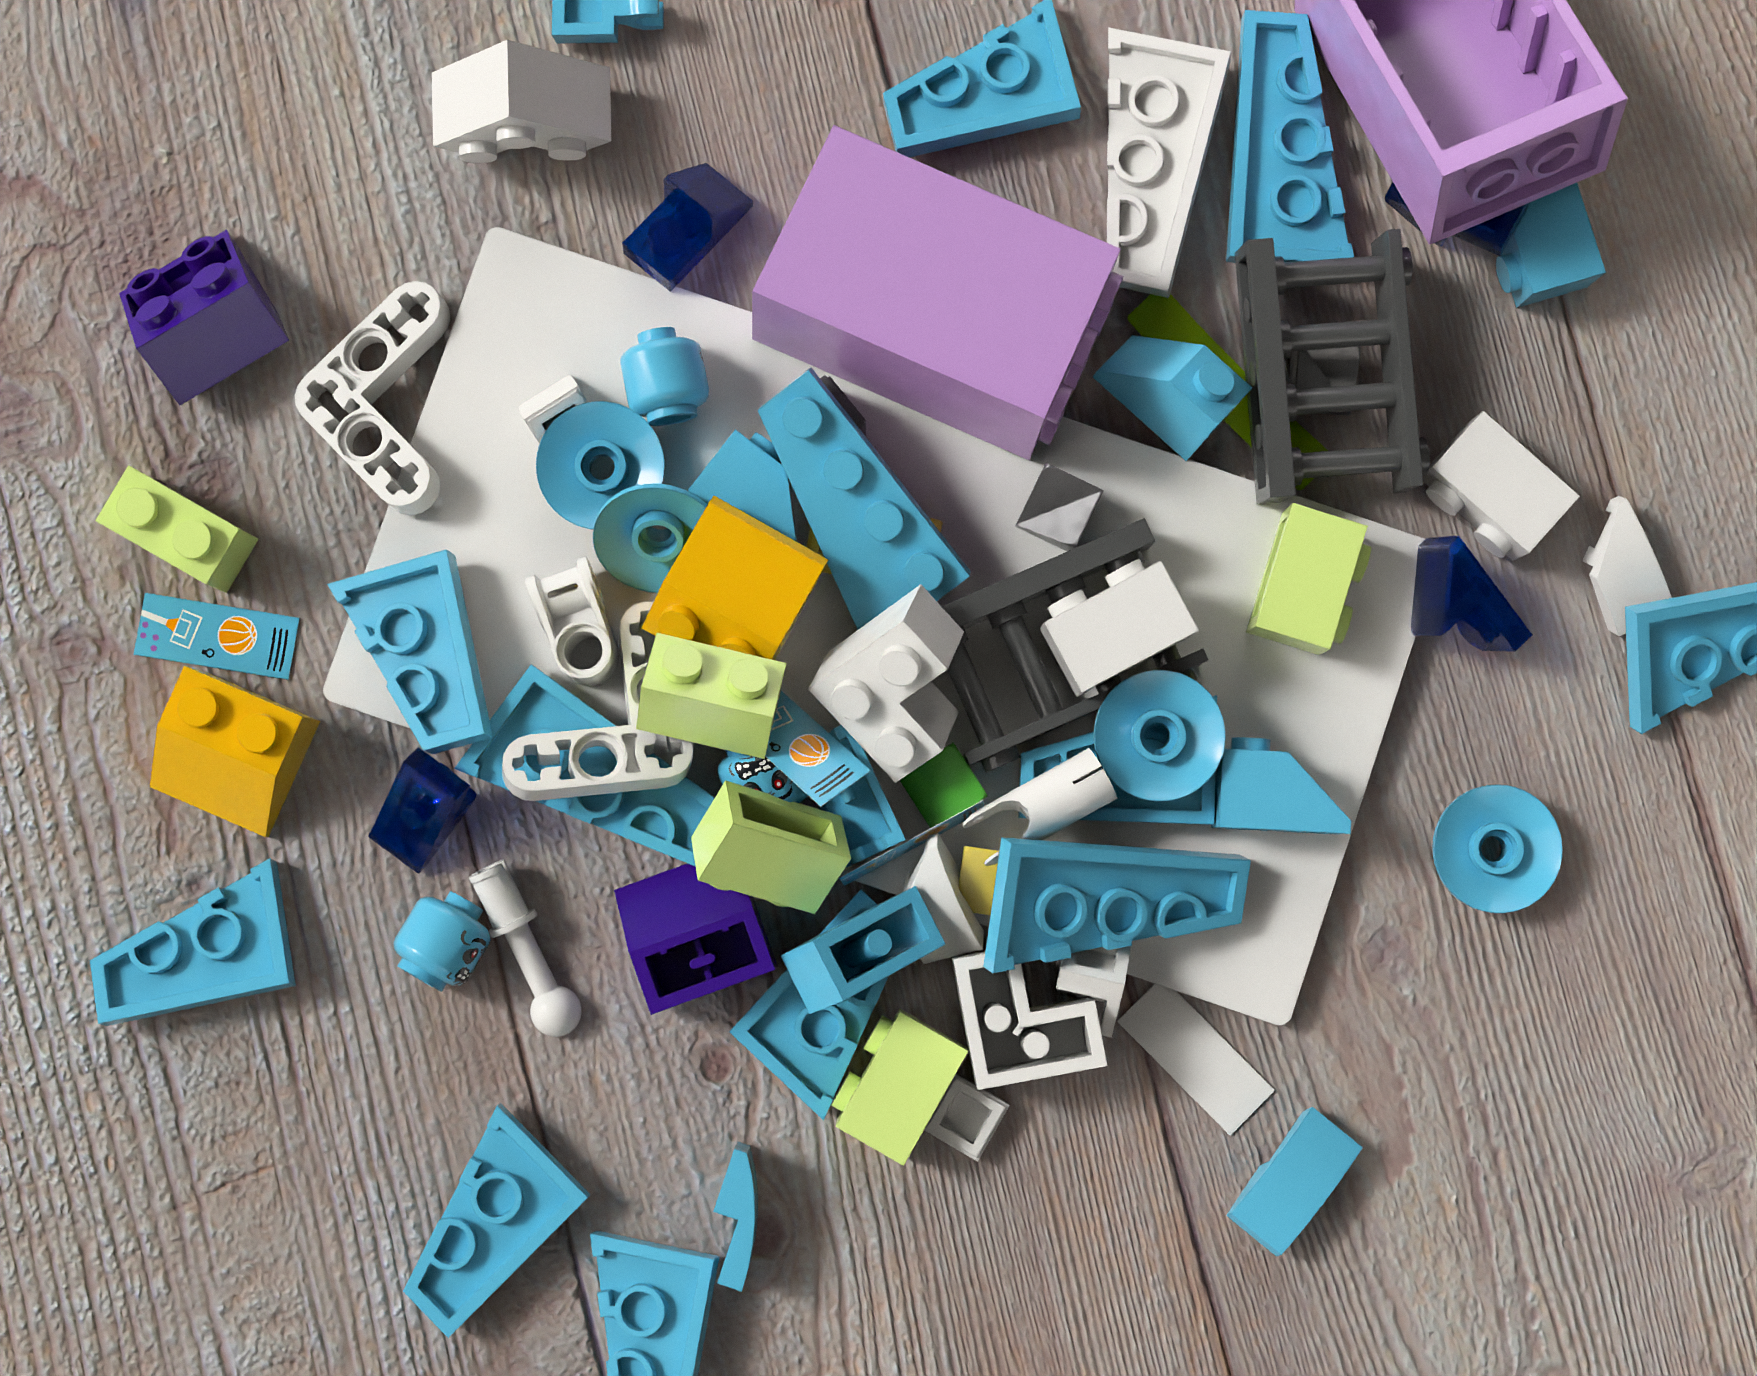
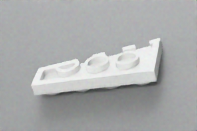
(1157, 143)

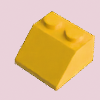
(735, 584)
(229, 750)

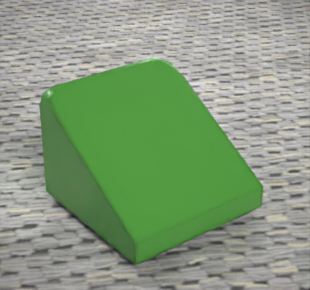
(943, 786)

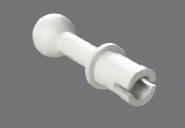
(555, 1008)

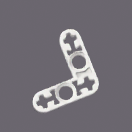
(359, 389)
(626, 742)

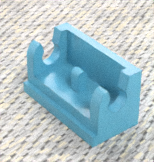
(864, 809)

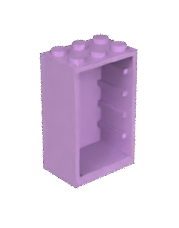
(1471, 99)
(935, 293)

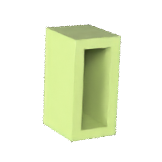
(176, 529)
(1309, 580)
(710, 695)
(770, 848)
(899, 1086)

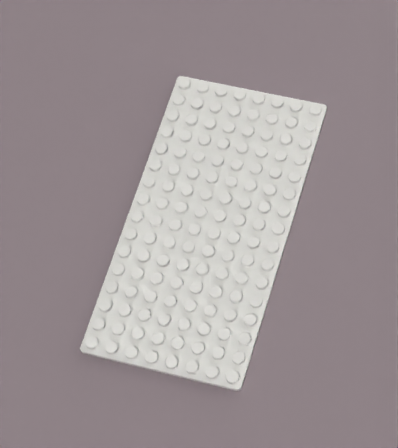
(557, 313)

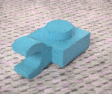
(599, 19)

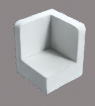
(1097, 975)

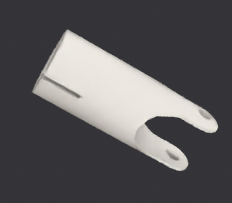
(1054, 798)

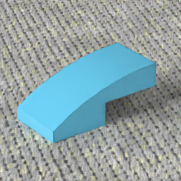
(1294, 1182)
(739, 1201)

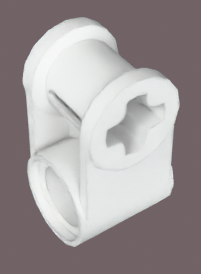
(571, 611)

